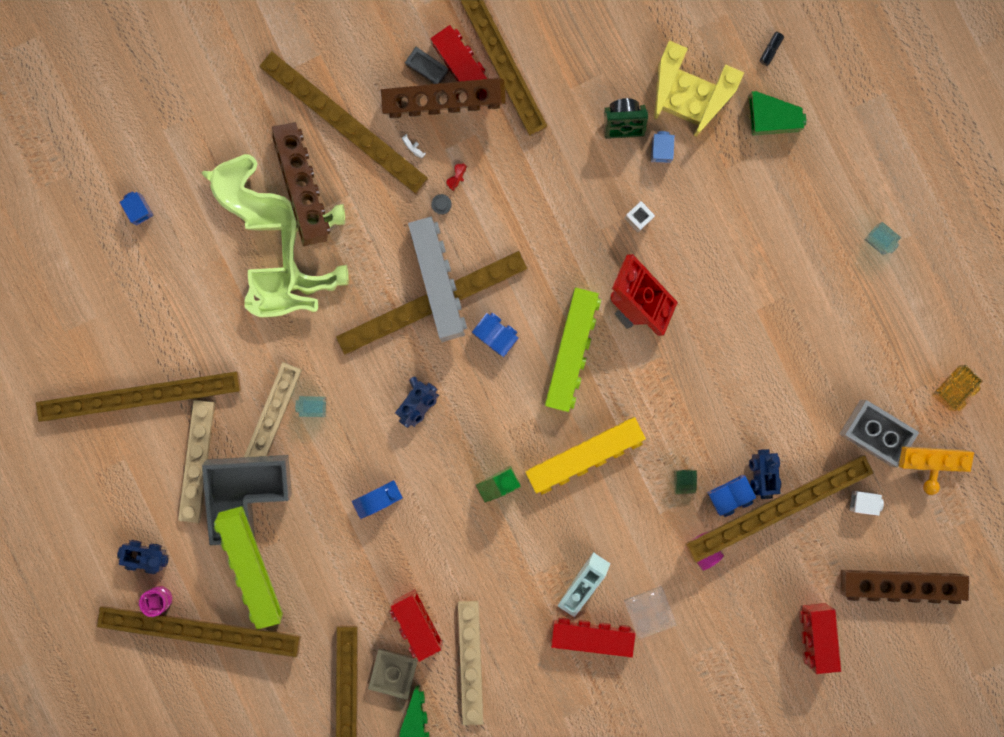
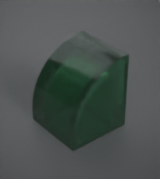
(685, 481)

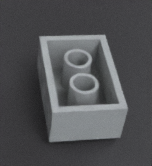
(878, 432)

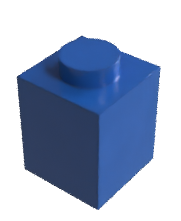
(136, 208)

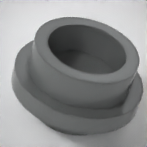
(441, 204)

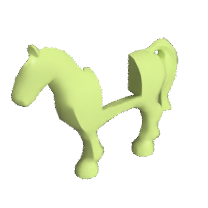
(272, 212)

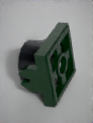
(625, 119)

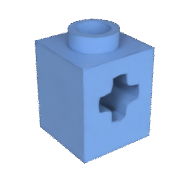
(662, 147)

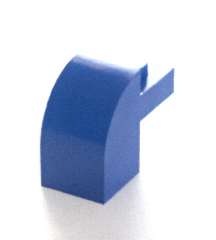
(377, 499)

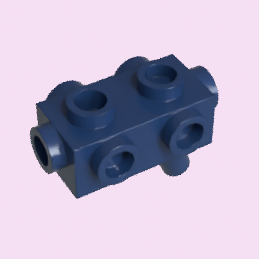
(417, 403)
(765, 474)
(148, 558)

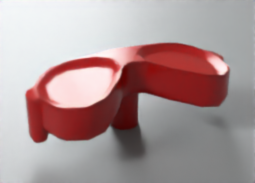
(453, 181)

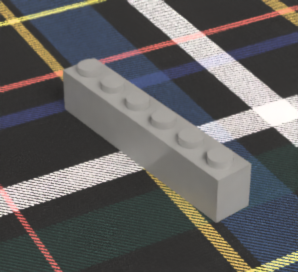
(436, 279)

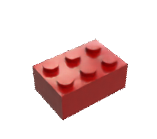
(416, 625)
(820, 638)

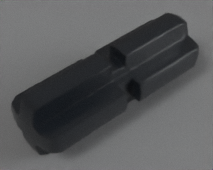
(770, 51)

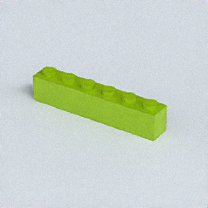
(572, 349)
(248, 567)

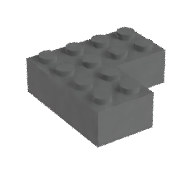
(240, 483)

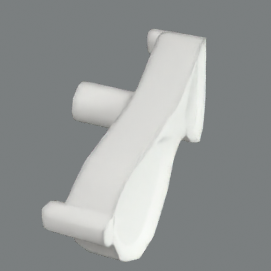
(412, 148)

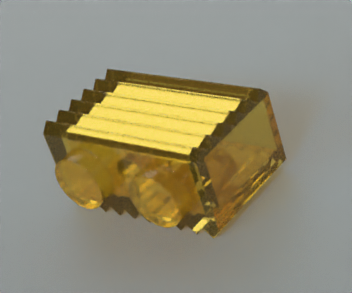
(958, 388)

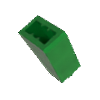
(773, 115)
(498, 484)

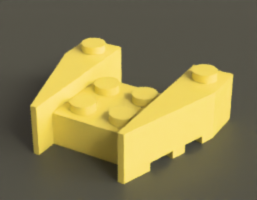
(690, 95)

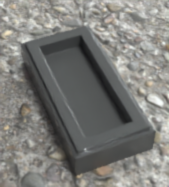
(426, 66)

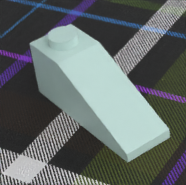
(584, 584)

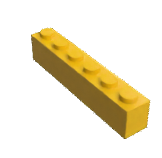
(584, 455)

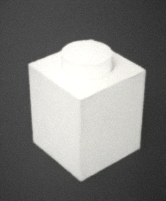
(639, 216)
(866, 503)

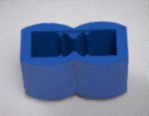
(495, 334)
(732, 495)

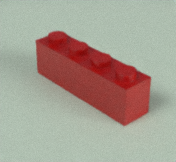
(458, 57)
(593, 638)

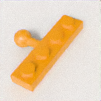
(935, 461)

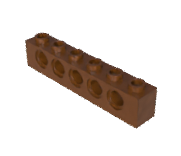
(392, 97)
(309, 233)
(957, 584)

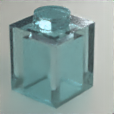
(883, 239)
(311, 406)

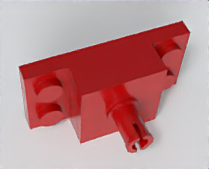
(642, 296)

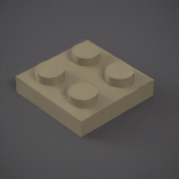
(393, 673)

